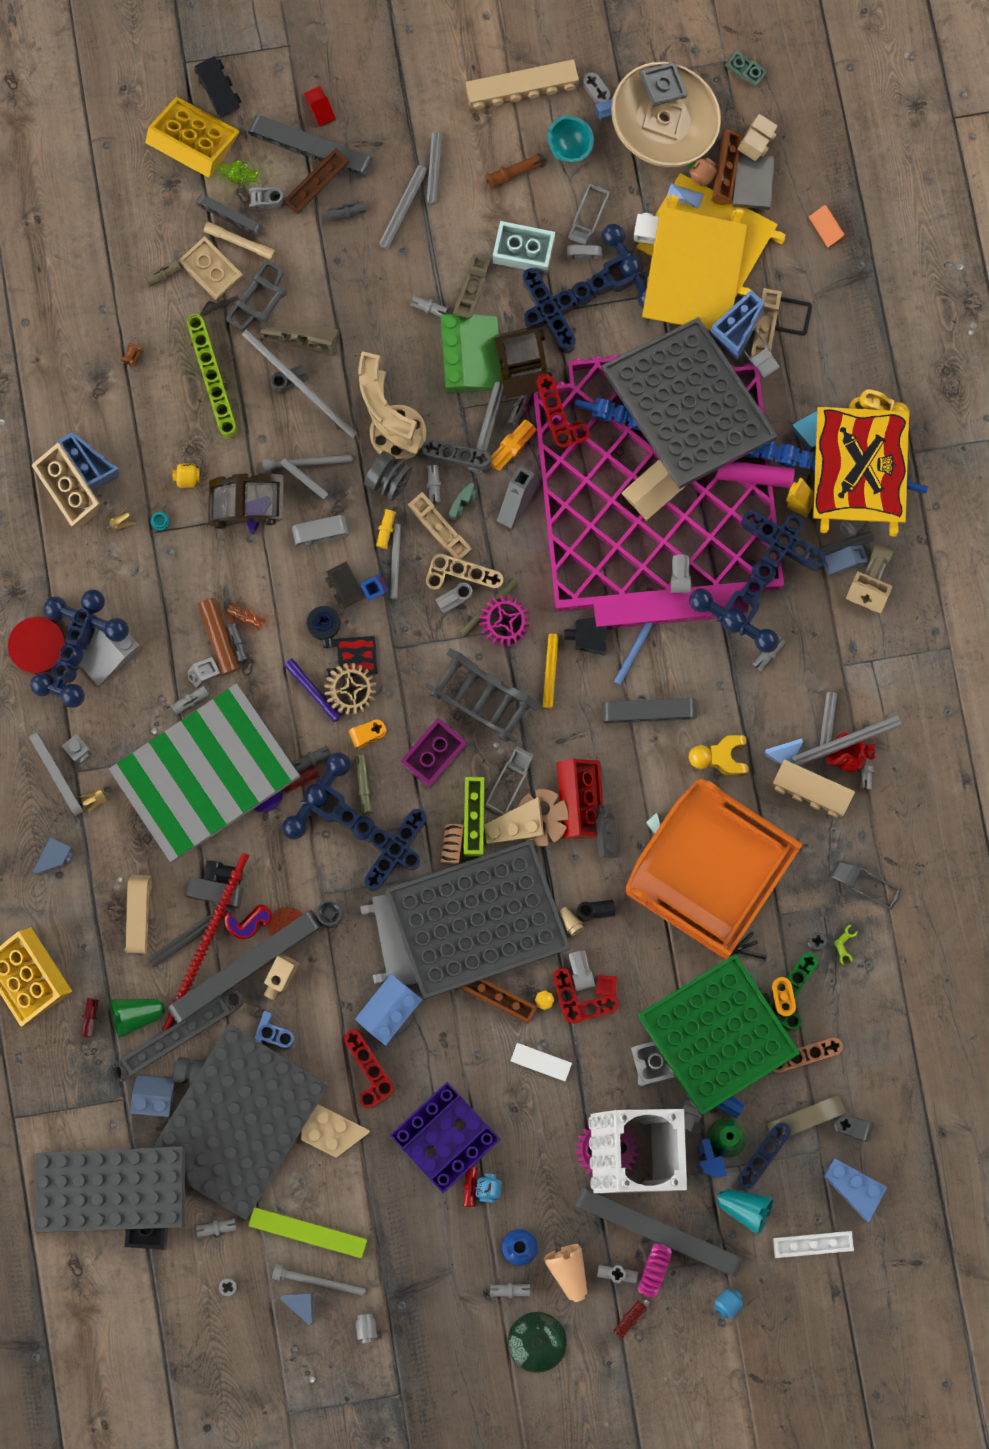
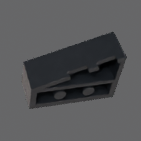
(217, 86)

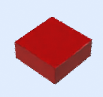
(606, 985)

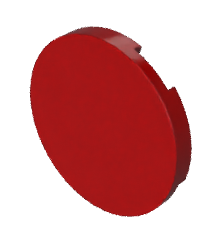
(35, 644)

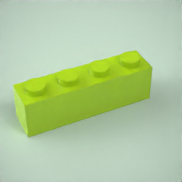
(474, 817)

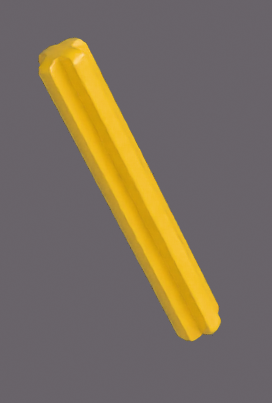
(550, 671)

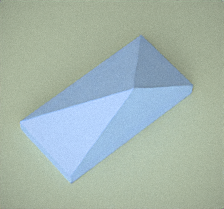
(686, 195)
(784, 751)

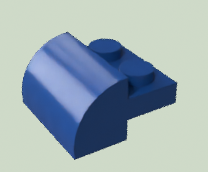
(710, 1166)

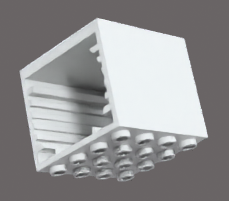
(667, 1151)

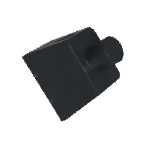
(588, 636)

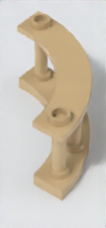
(390, 423)

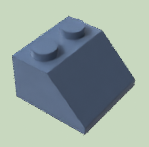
(153, 1096)

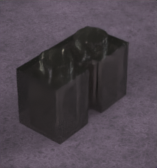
(345, 585)

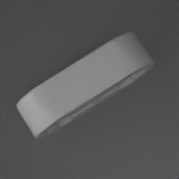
(600, 86)
(584, 252)

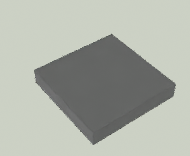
(663, 84)

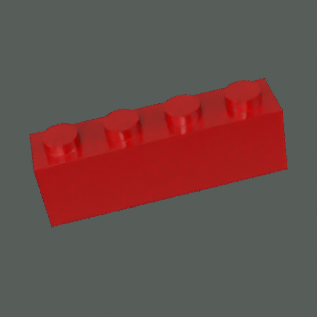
(582, 792)

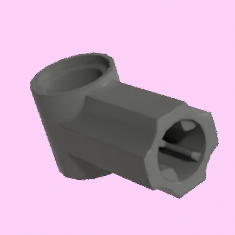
(299, 371)

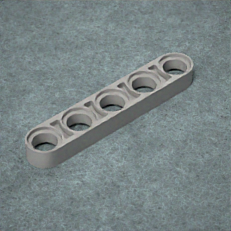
(56, 774)

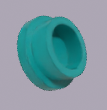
(160, 521)

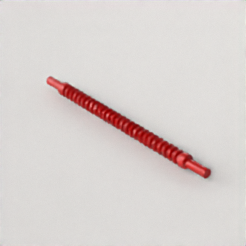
(235, 876)

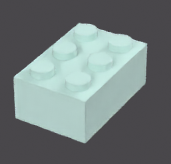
(523, 247)

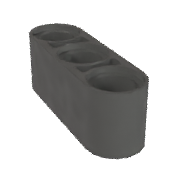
(211, 891)

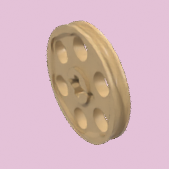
(411, 414)

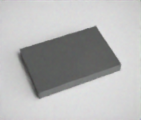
(753, 182)

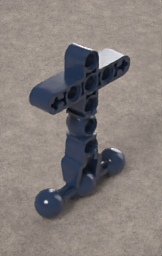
(630, 267)
(734, 619)
(317, 796)

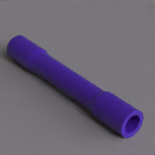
(299, 674)

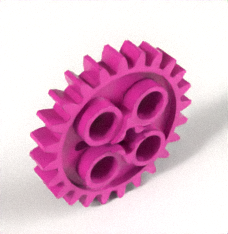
(626, 1158)

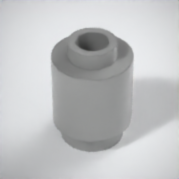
(366, 1328)

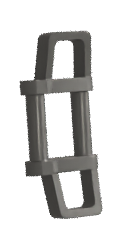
(258, 280)

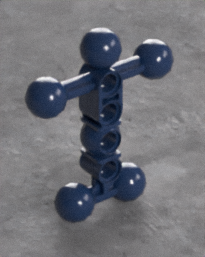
(55, 609)

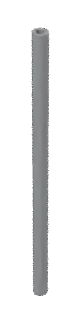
(301, 385)

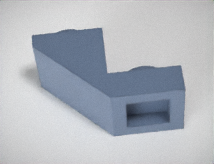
(846, 558)

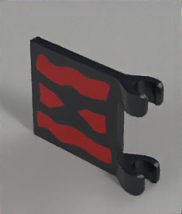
(354, 650)

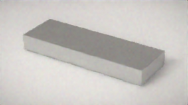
(303, 478)

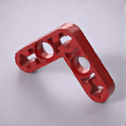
(580, 1008)

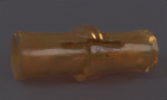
(245, 616)

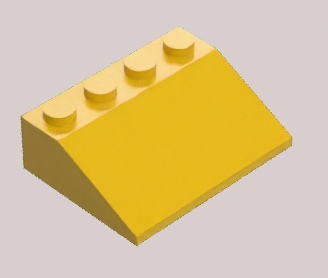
(191, 136)
(29, 977)

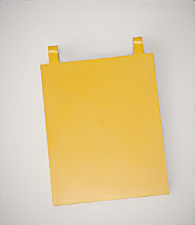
(757, 235)
(693, 266)

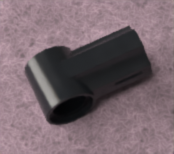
(218, 872)
(597, 909)

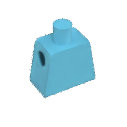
(806, 431)

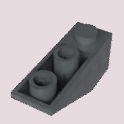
(518, 495)

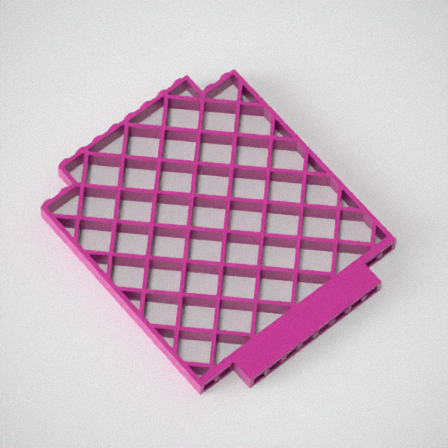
(650, 606)

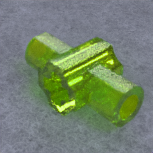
(238, 172)

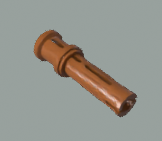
(505, 174)

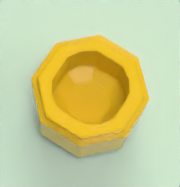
(544, 1000)

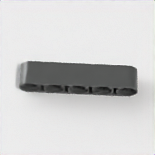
(649, 710)

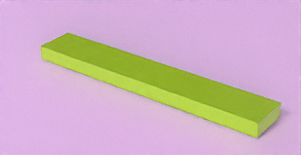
(308, 1232)

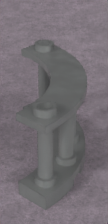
(492, 685)

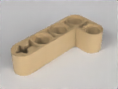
(466, 574)
(137, 913)

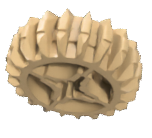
(348, 680)

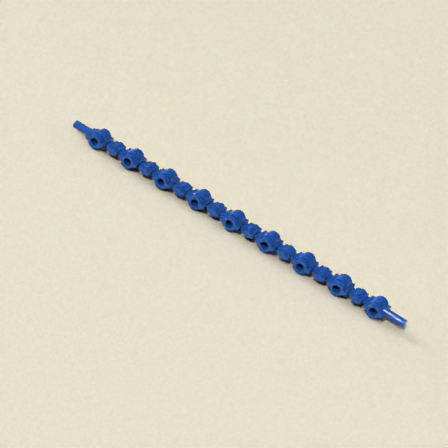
(786, 454)

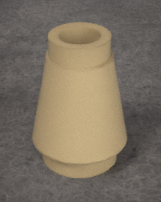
(570, 922)

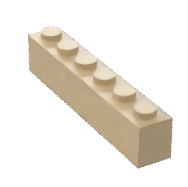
(522, 84)

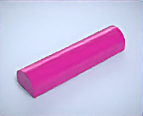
(757, 474)

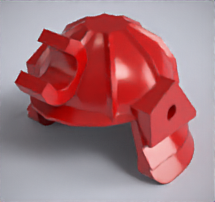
(852, 757)

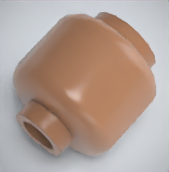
(703, 171)

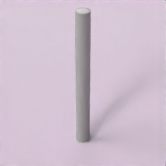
(395, 561)

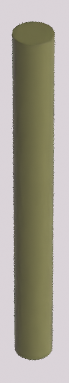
(505, 591)

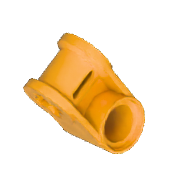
(365, 734)

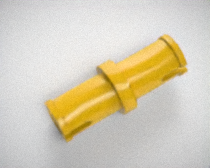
(385, 529)

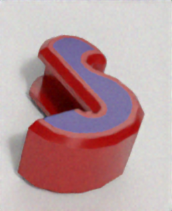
(250, 924)

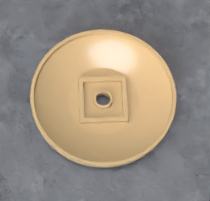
(690, 125)

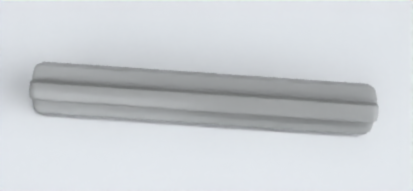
(434, 168)

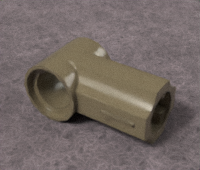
(879, 559)

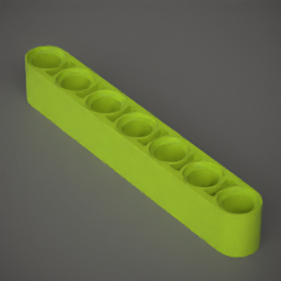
(207, 369)

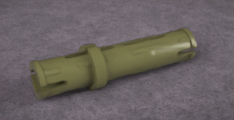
(365, 792)

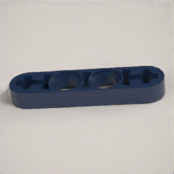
(763, 1154)

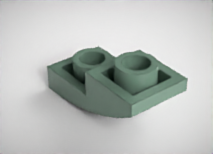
(745, 69)
(465, 497)

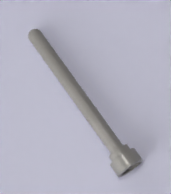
(270, 465)
(281, 1273)

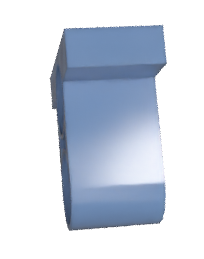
(277, 1033)

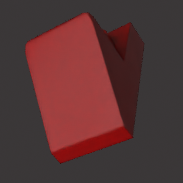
(319, 106)

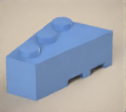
(738, 324)
(90, 464)
(856, 1188)

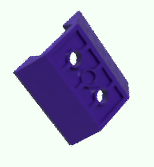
(434, 1126)

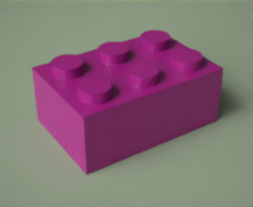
(434, 753)

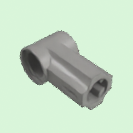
(680, 578)
(453, 599)
(581, 974)

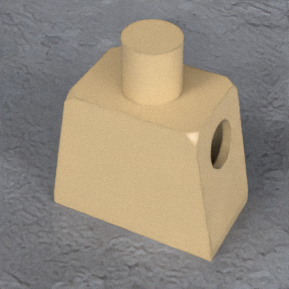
(285, 969)

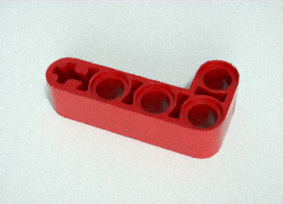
(557, 409)
(366, 1066)

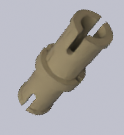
(162, 273)

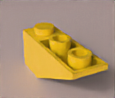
(800, 498)

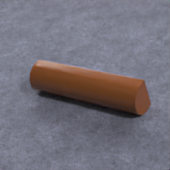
(726, 168)
(218, 636)
(502, 1000)

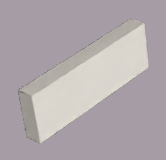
(541, 1062)

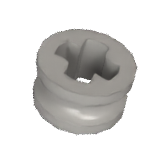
(226, 1281)

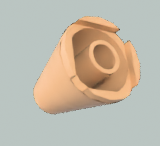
(569, 1271)

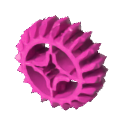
(508, 629)
(654, 1270)

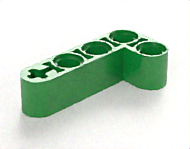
(796, 988)

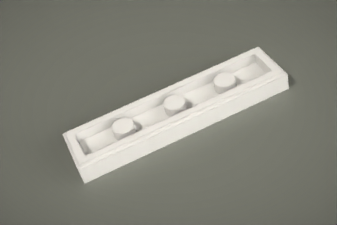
(813, 1244)

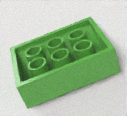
(470, 353)

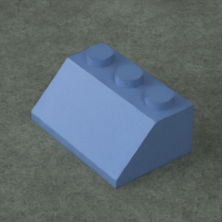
(388, 1009)

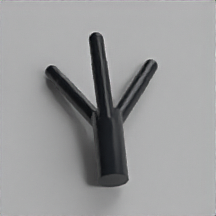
(739, 948)

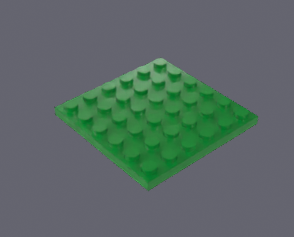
(718, 1034)

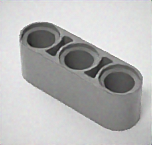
(320, 530)

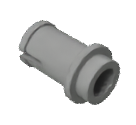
(866, 776)

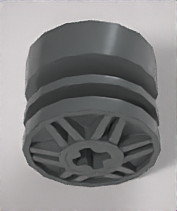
(386, 475)

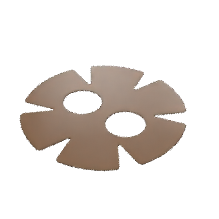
(557, 812)

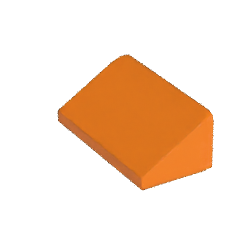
(826, 226)

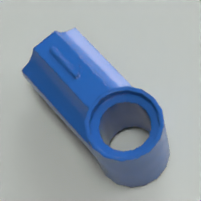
(732, 1107)

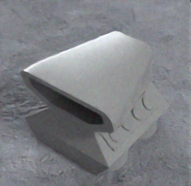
(651, 1065)

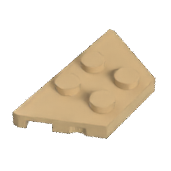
(331, 1132)

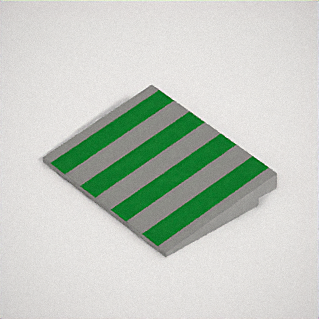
(204, 773)

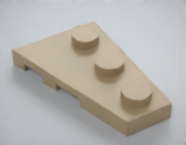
(517, 824)

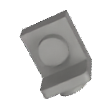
(203, 671)
(77, 749)

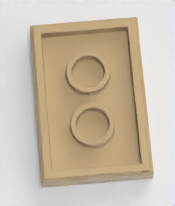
(210, 268)

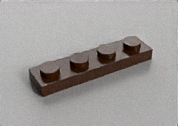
(316, 181)

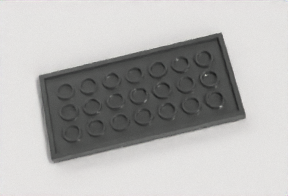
(110, 1189)

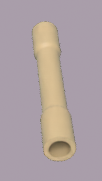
(220, 232)

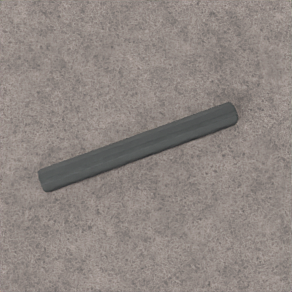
(182, 940)

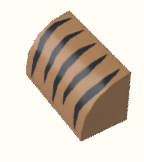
(452, 844)

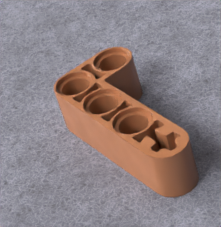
(806, 1057)

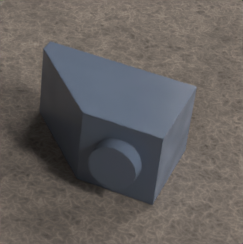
(53, 857)

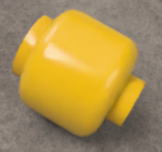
(186, 475)

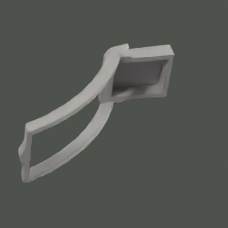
(582, 234)
(763, 360)
(518, 762)

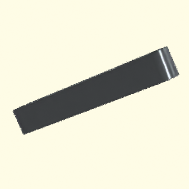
(307, 144)

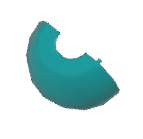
(570, 139)

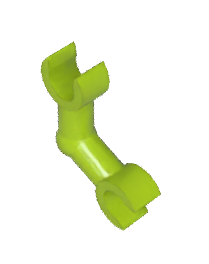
(840, 947)

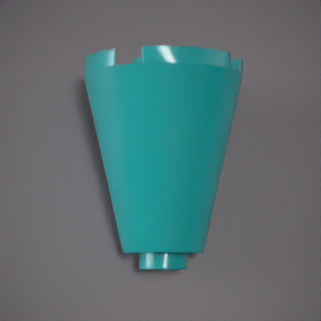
(746, 1208)

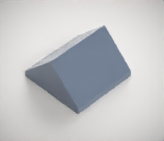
(302, 1305)

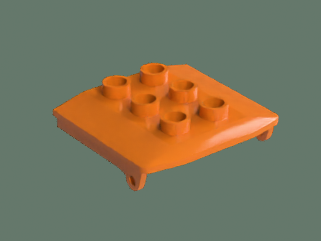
(711, 867)

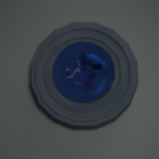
(327, 628)

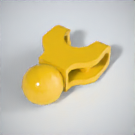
(878, 401)
(719, 756)

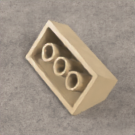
(66, 486)
(813, 789)

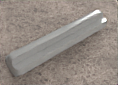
(828, 718)

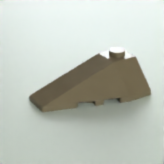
(313, 338)

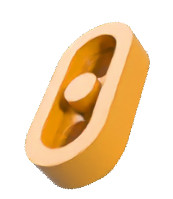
(782, 997)

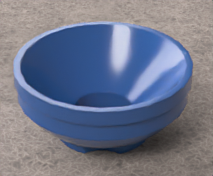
(519, 1258)

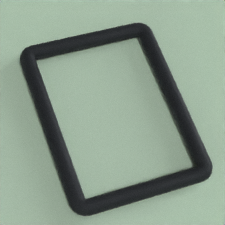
(807, 317)

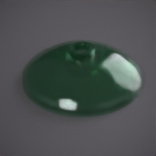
(537, 1326)

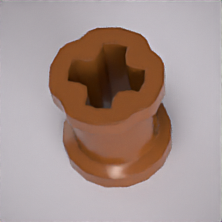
(132, 355)

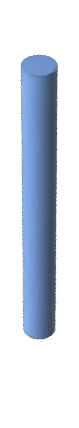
(633, 652)

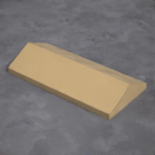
(651, 490)

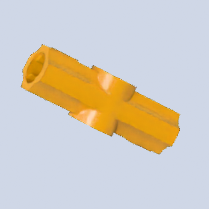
(512, 445)

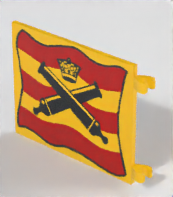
(861, 466)

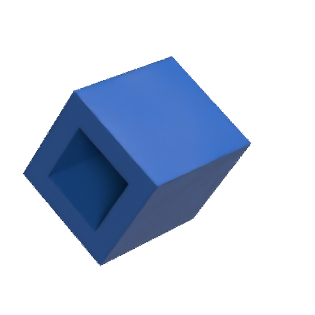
(374, 586)

